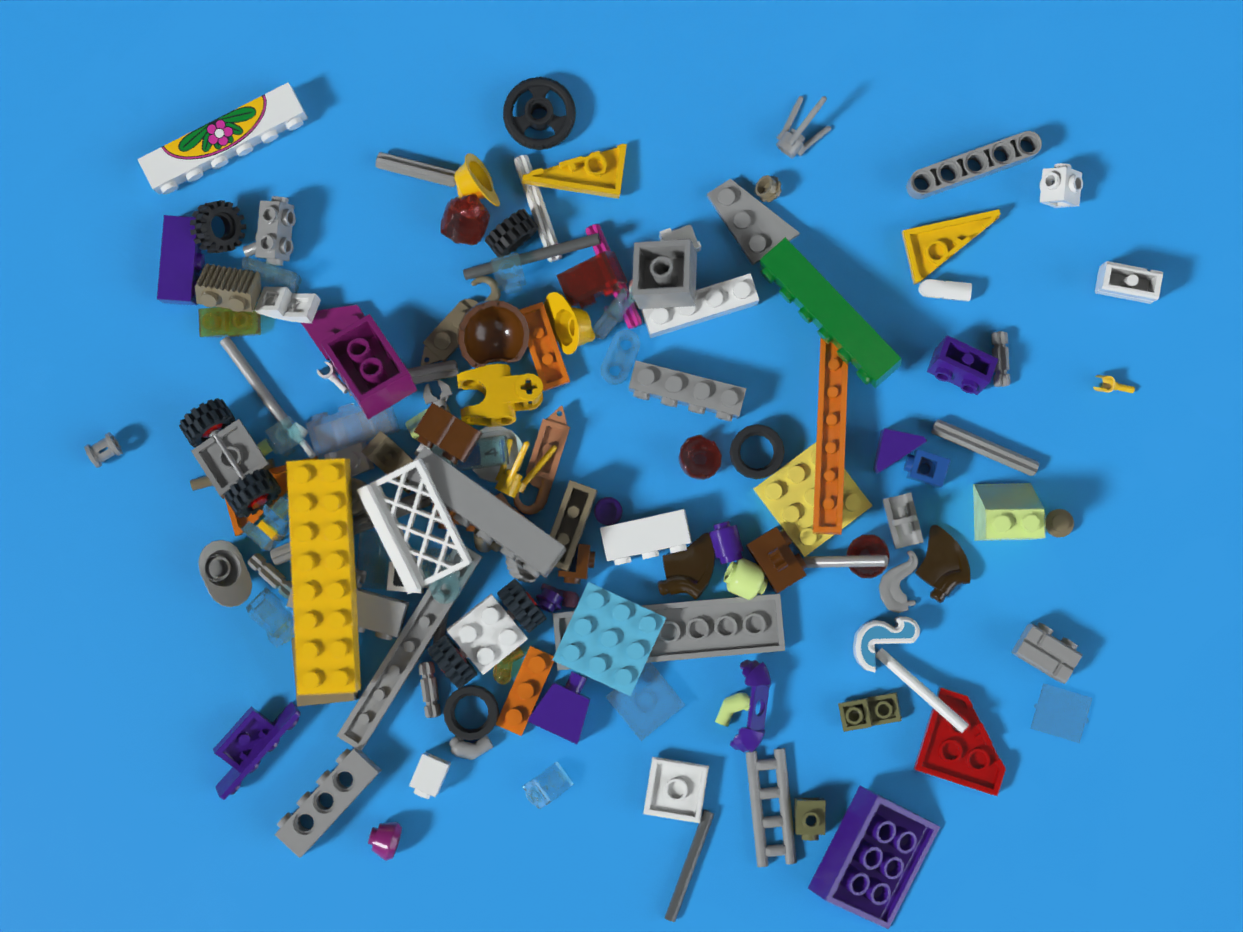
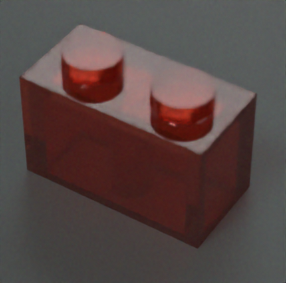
(592, 279)

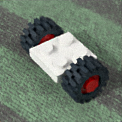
(486, 634)

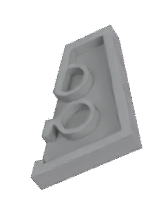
(749, 220)

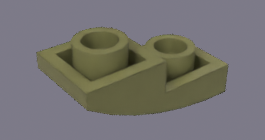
(870, 711)

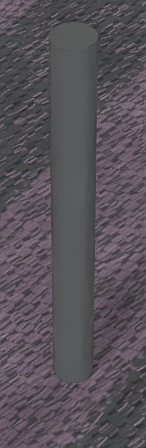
(689, 866)

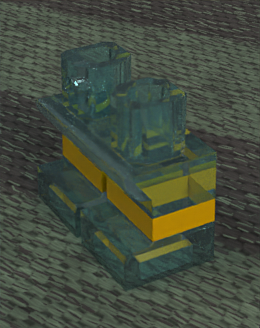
(272, 527)

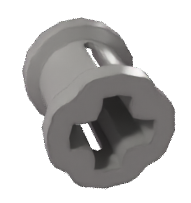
(113, 449)

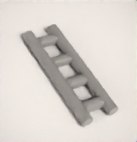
(758, 794)

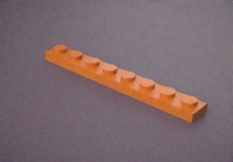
(830, 441)

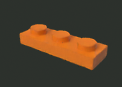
(544, 348)
(525, 690)

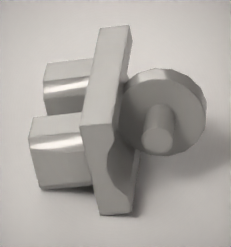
(903, 520)

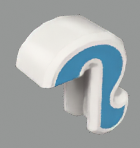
(880, 632)

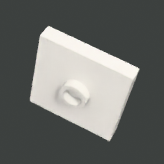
(676, 789)

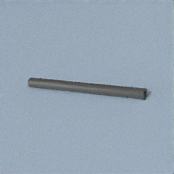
(539, 254)

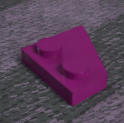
(331, 321)

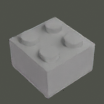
(664, 274)

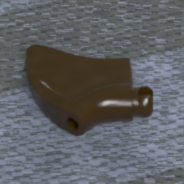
(944, 564)
(689, 569)

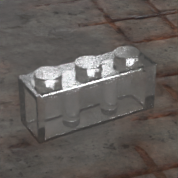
(348, 428)

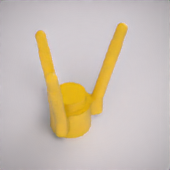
(510, 481)

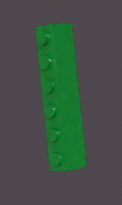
(830, 313)

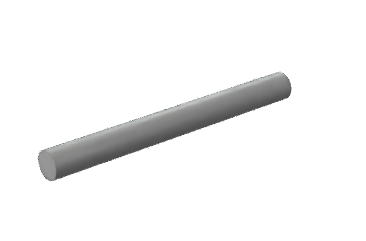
(253, 379)

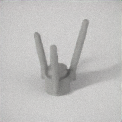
(791, 142)

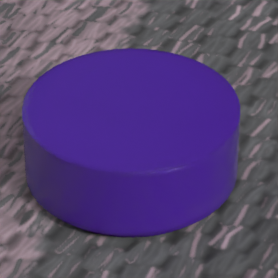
(608, 511)

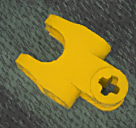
(502, 393)

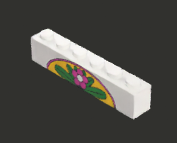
(223, 139)

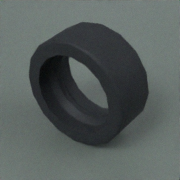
(769, 434)
(455, 727)

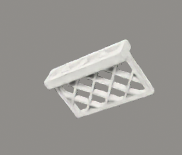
(391, 530)

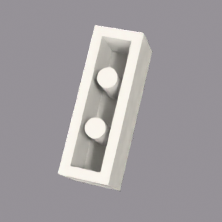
(646, 537)

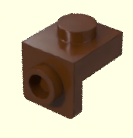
(584, 561)

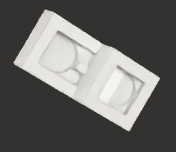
(287, 306)

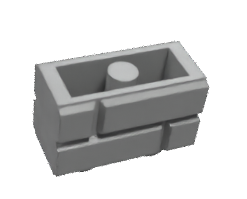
(1046, 652)

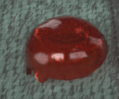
(699, 457)
(868, 545)

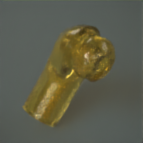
(503, 669)

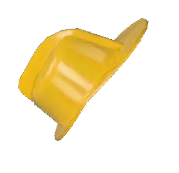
(474, 178)
(569, 324)

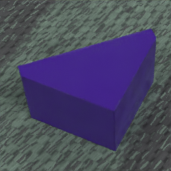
(894, 446)

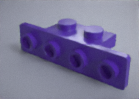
(249, 742)

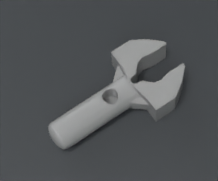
(445, 394)

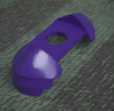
(759, 679)

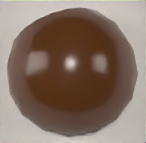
(493, 333)

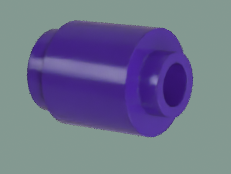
(726, 542)

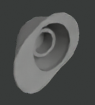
(225, 573)

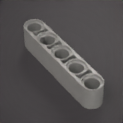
(985, 158)

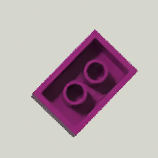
(369, 366)

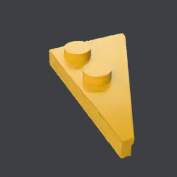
(594, 174)
(935, 243)

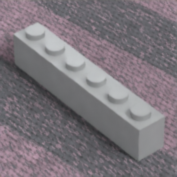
(490, 516)

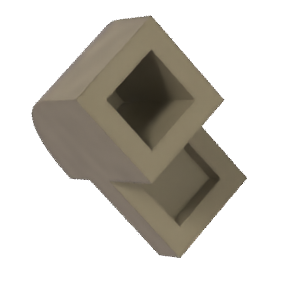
(387, 455)

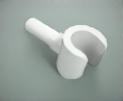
(333, 378)
(304, 444)

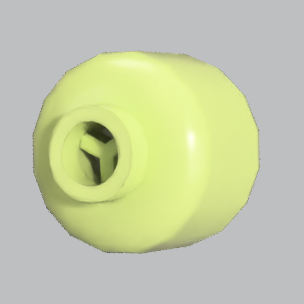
(745, 579)

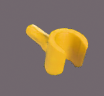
(1109, 385)

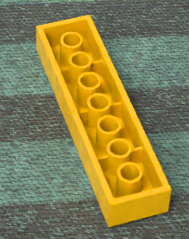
(323, 576)

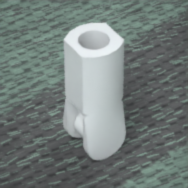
(946, 290)

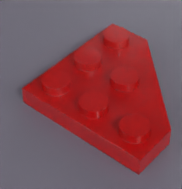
(958, 756)

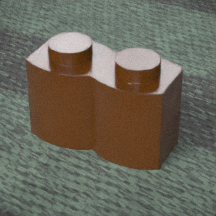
(447, 433)

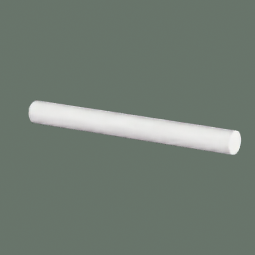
(925, 693)

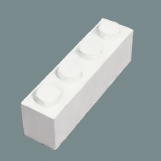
(710, 303)

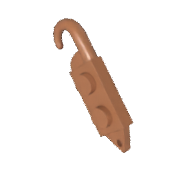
(551, 432)

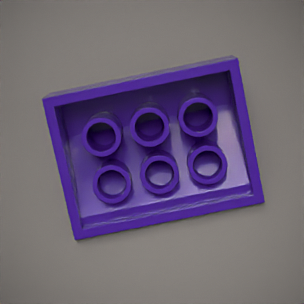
(873, 857)

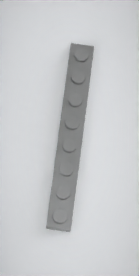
(401, 660)

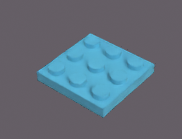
(609, 639)

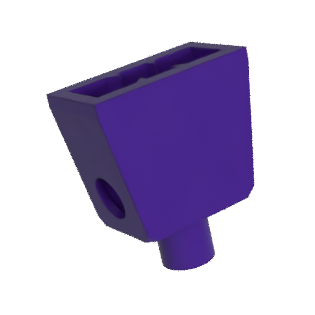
(563, 709)

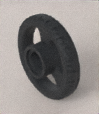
(517, 125)

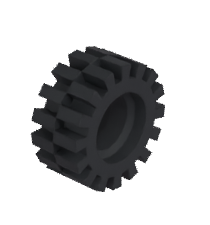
(204, 229)
(511, 233)

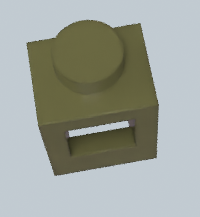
(804, 808)

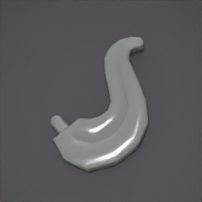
(889, 585)

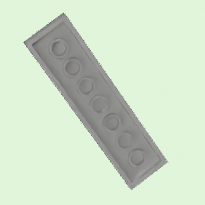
(709, 628)

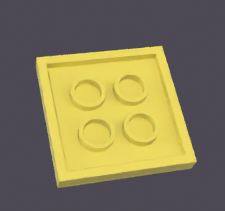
(791, 500)

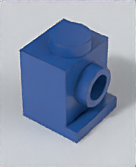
(937, 468)

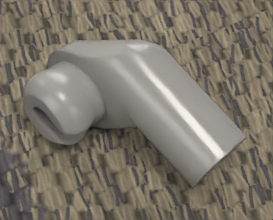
(468, 750)

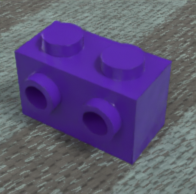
(962, 365)

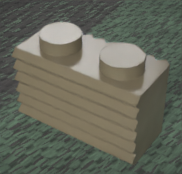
(228, 288)

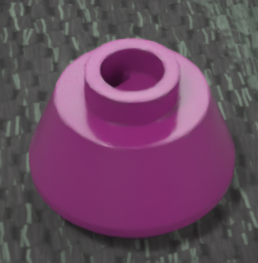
(385, 839)

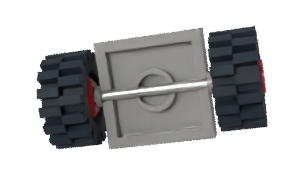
(230, 458)

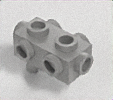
(273, 232)

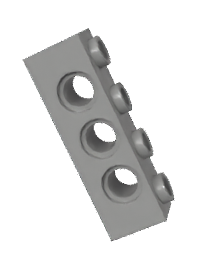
(301, 839)

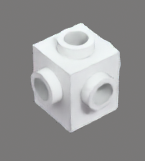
(1061, 186)

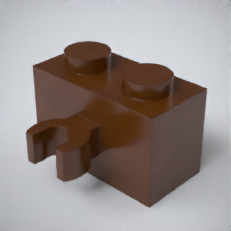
(777, 559)

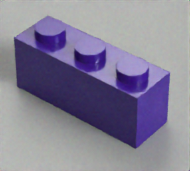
(179, 262)

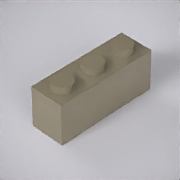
(572, 520)

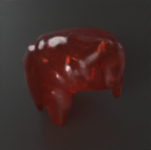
(465, 220)

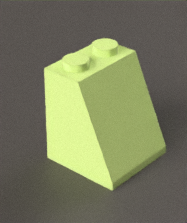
(1007, 512)

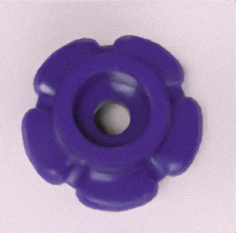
(549, 600)

